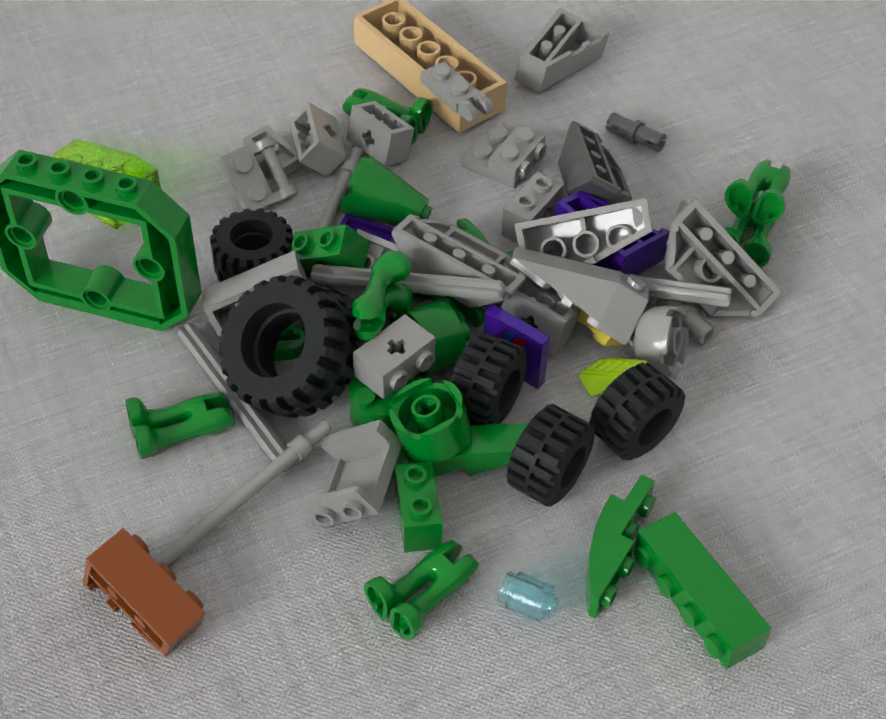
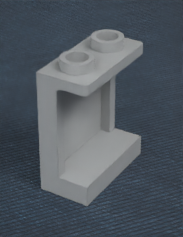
(358, 476)

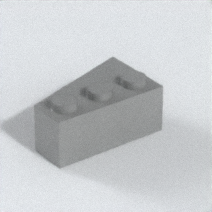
(560, 50)
(223, 295)

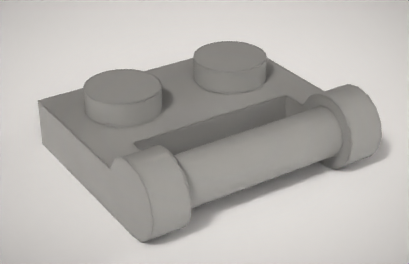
(249, 179)

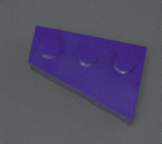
(630, 259)

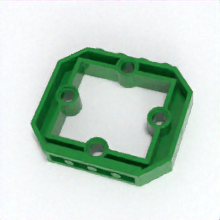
(164, 257)

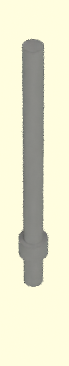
(345, 173)
(297, 448)

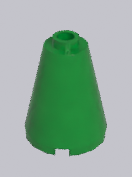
(382, 195)

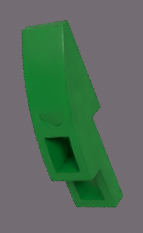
(613, 544)

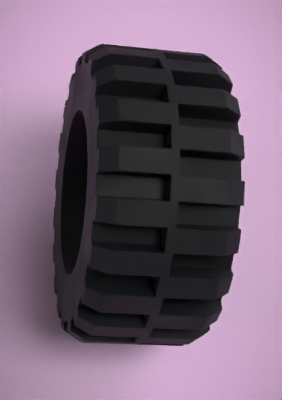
(253, 336)

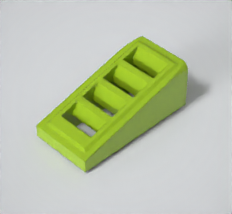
(603, 371)

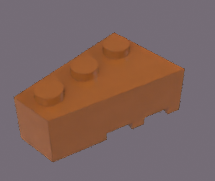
(143, 591)

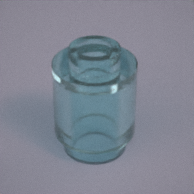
(528, 595)

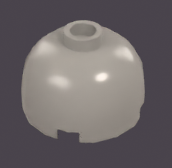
(661, 338)

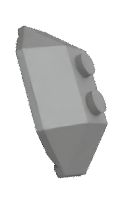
(449, 251)
(708, 255)

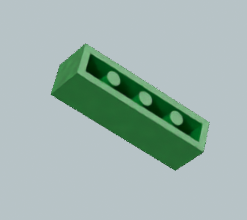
(701, 590)

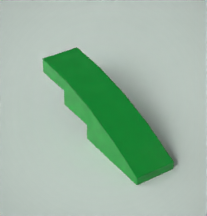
(489, 449)

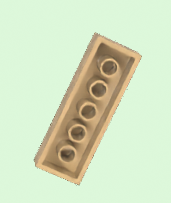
(409, 43)

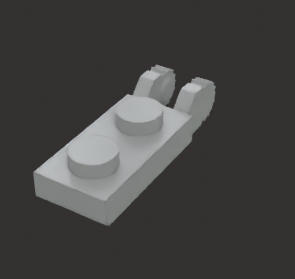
(456, 91)

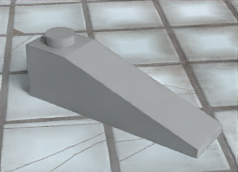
(587, 233)
(603, 293)

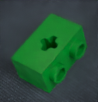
(330, 246)
(418, 506)

